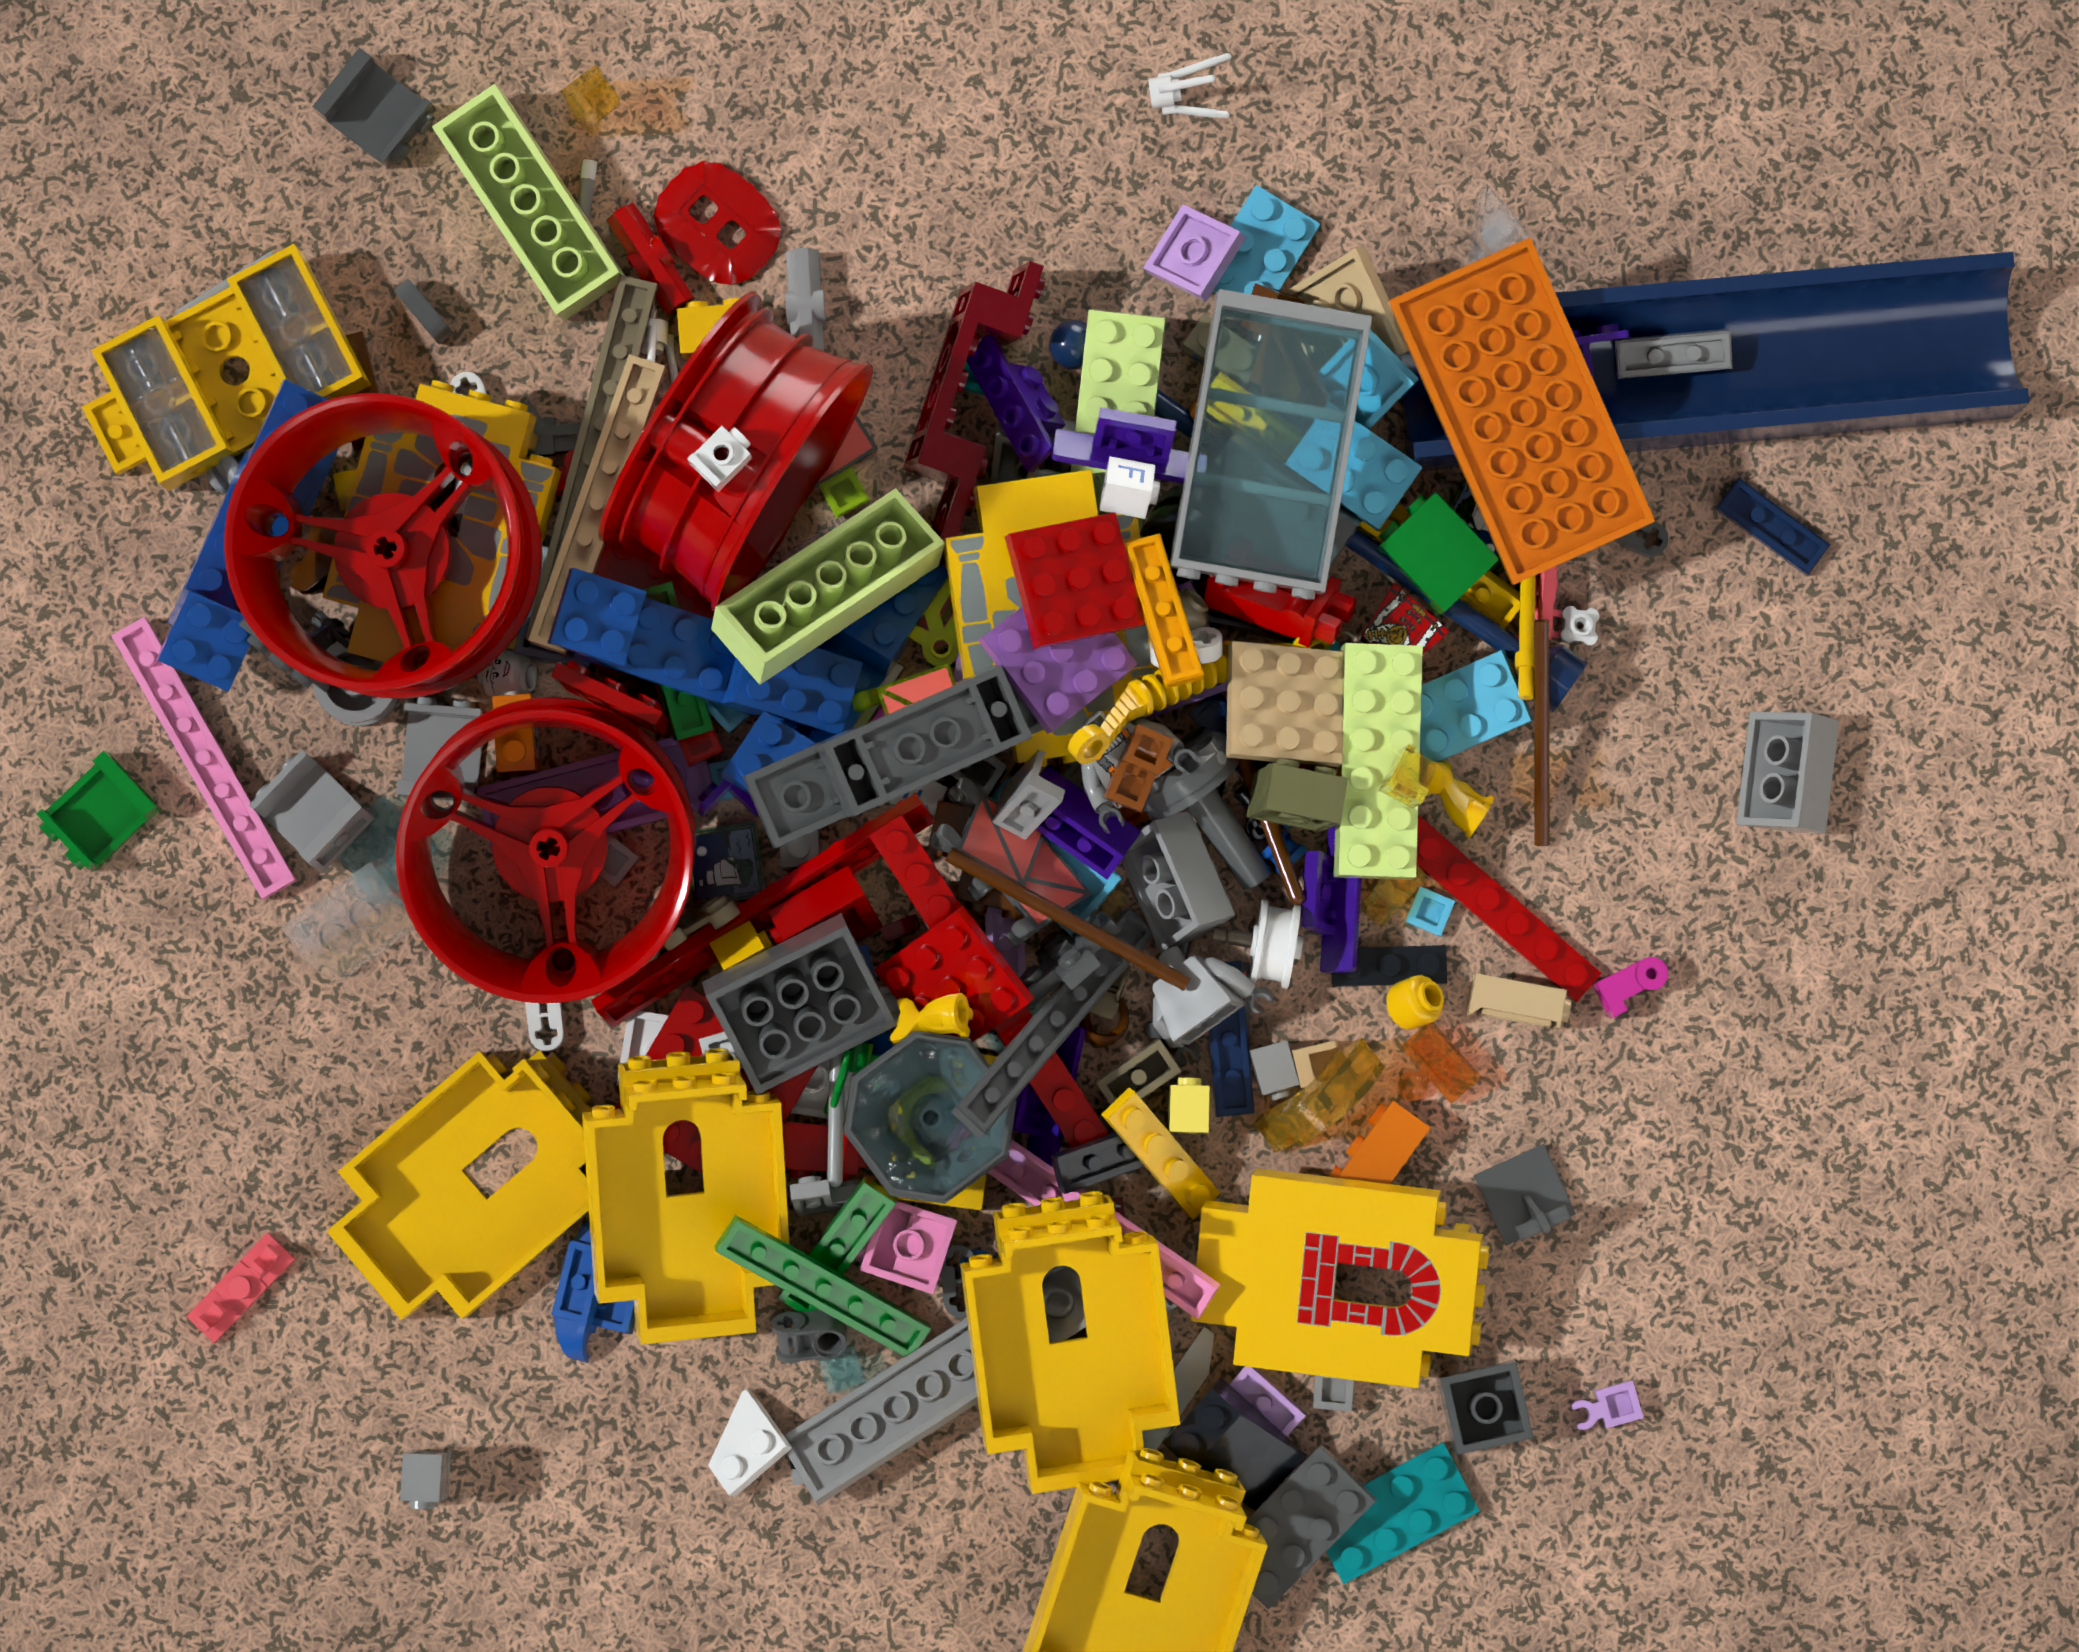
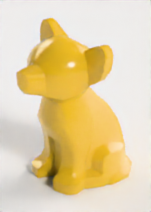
(1460, 801)
(939, 1016)

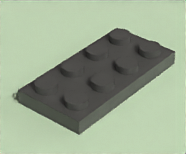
(1305, 1520)

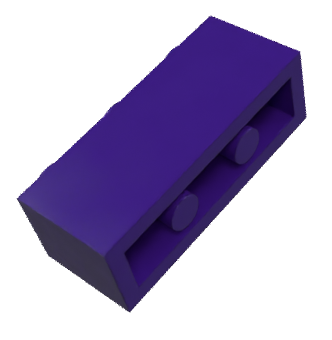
(1078, 831)

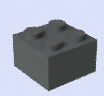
(1485, 1407)

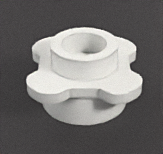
(1571, 633)

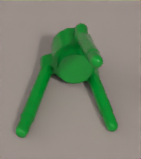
(853, 1061)

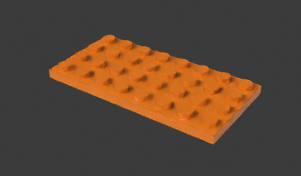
(1521, 411)

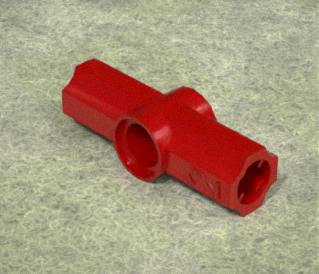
(650, 258)

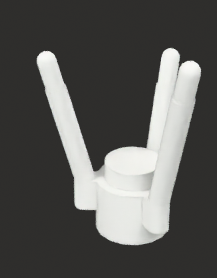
(1166, 89)
(656, 341)

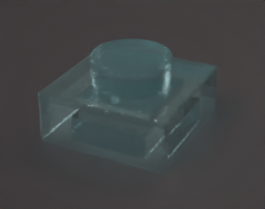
(842, 1371)

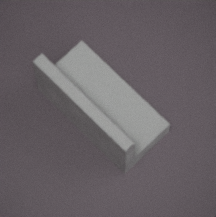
(1027, 799)

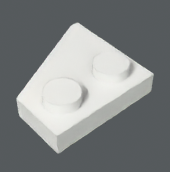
(747, 1445)

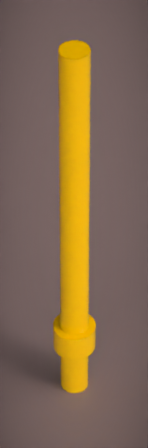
(1525, 656)

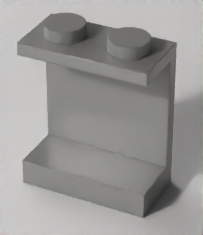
(427, 732)
(311, 810)

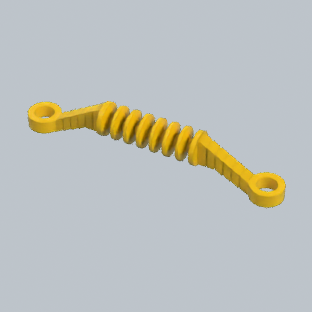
(1148, 695)

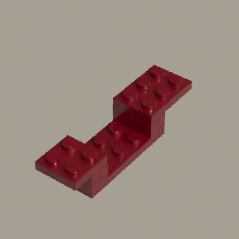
(945, 457)

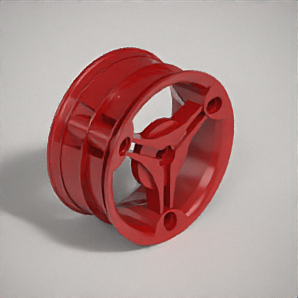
(792, 410)
(403, 520)
(538, 876)

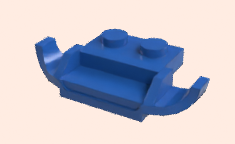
(576, 1306)

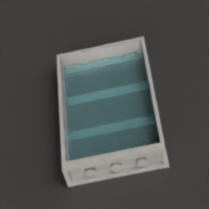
(1270, 443)

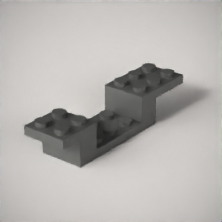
(890, 756)

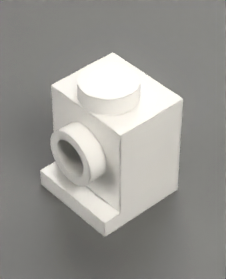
(720, 472)

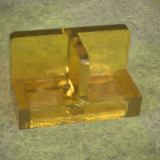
(590, 99)
(1408, 777)

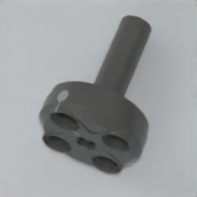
(1198, 793)

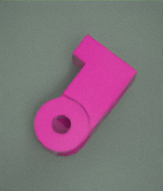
(1643, 976)

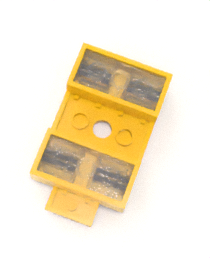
(168, 380)

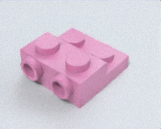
(909, 1247)

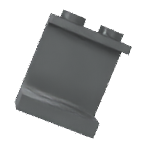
(374, 110)

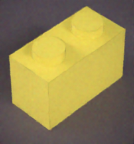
(1188, 1107)

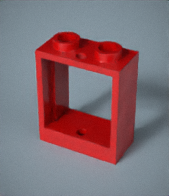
(823, 901)

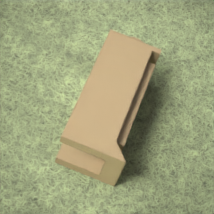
(1518, 1001)

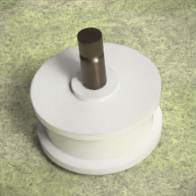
(1271, 944)

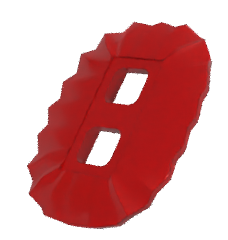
(698, 242)

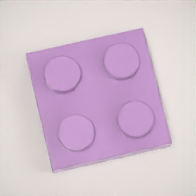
(1194, 252)

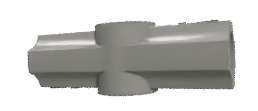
(804, 295)

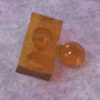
(1438, 1063)

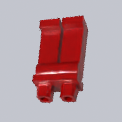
(1284, 613)

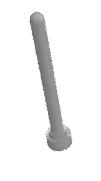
(835, 1127)

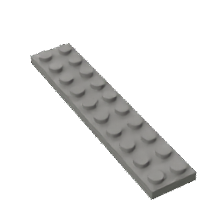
(910, 1399)

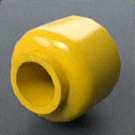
(1414, 1002)

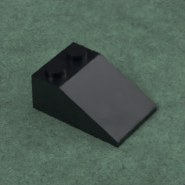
(1235, 1437)

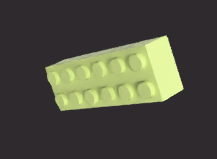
(529, 202)
(1118, 373)
(827, 586)
(1378, 720)

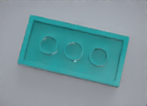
(1410, 1507)

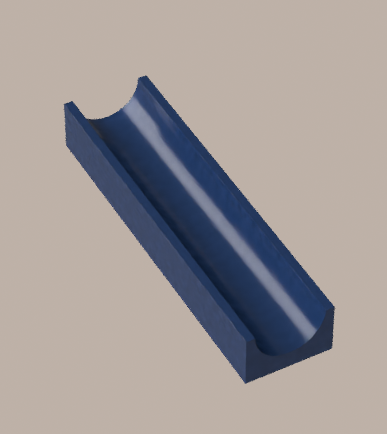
(1807, 355)

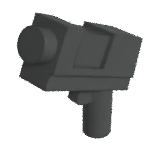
(552, 438)

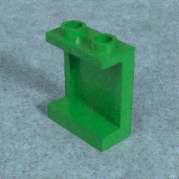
(1437, 551)
(98, 813)

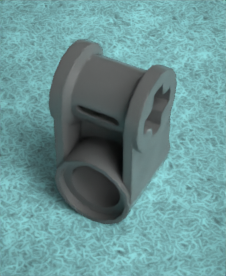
(808, 1336)

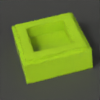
(843, 492)

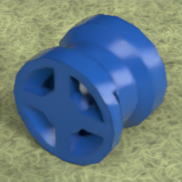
(1295, 850)

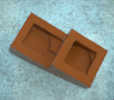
(1138, 767)

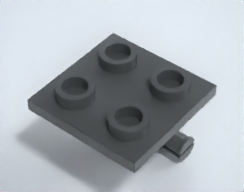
(328, 632)
(1525, 1195)

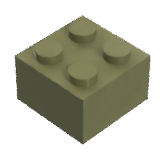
(1297, 796)

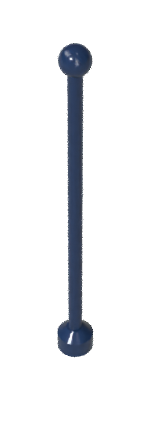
(1565, 666)

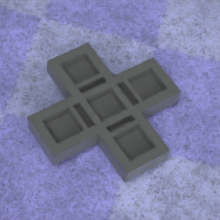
(1065, 959)

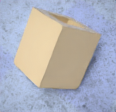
(1312, 1060)

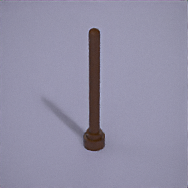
(1276, 843)

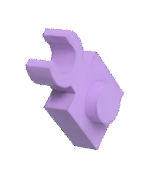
(1614, 1405)

